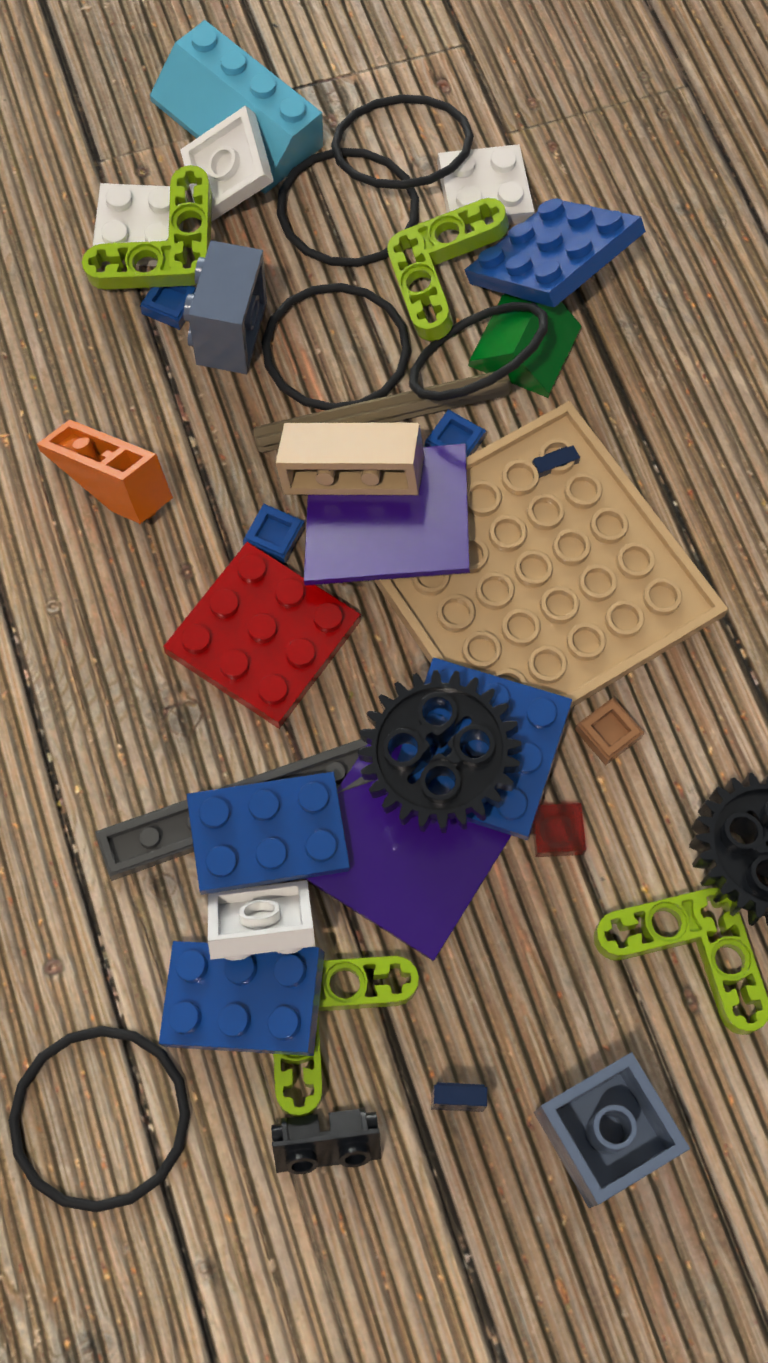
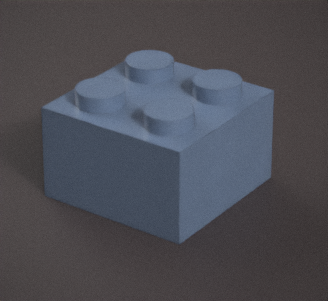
(226, 306)
(611, 1130)

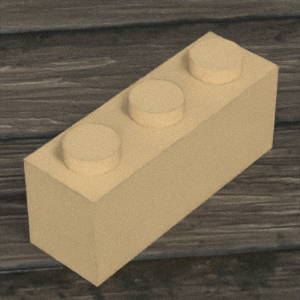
(350, 458)

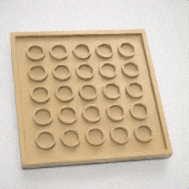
(564, 573)

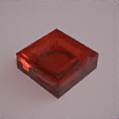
(559, 830)

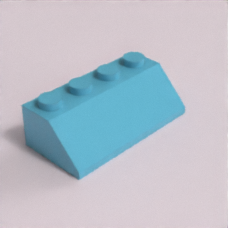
(213, 78)

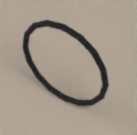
(347, 152)
(410, 183)
(329, 288)
(497, 375)
(147, 1186)

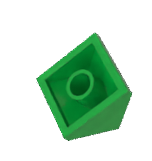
(513, 331)

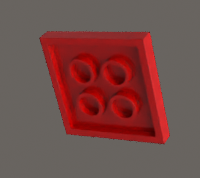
(262, 634)

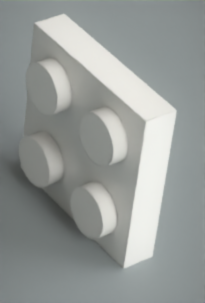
(232, 159)
(488, 174)
(132, 215)
(260, 920)

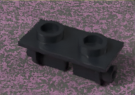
(302, 1147)

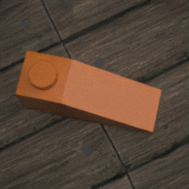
(110, 469)

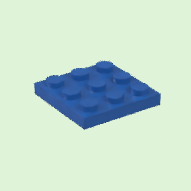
(554, 251)
(540, 727)

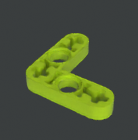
(430, 252)
(169, 254)
(693, 929)
(330, 1002)

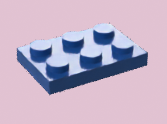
(267, 833)
(242, 1004)

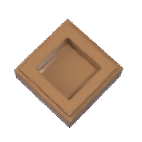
(609, 731)

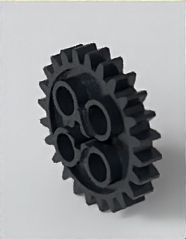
(474, 778)
(732, 864)

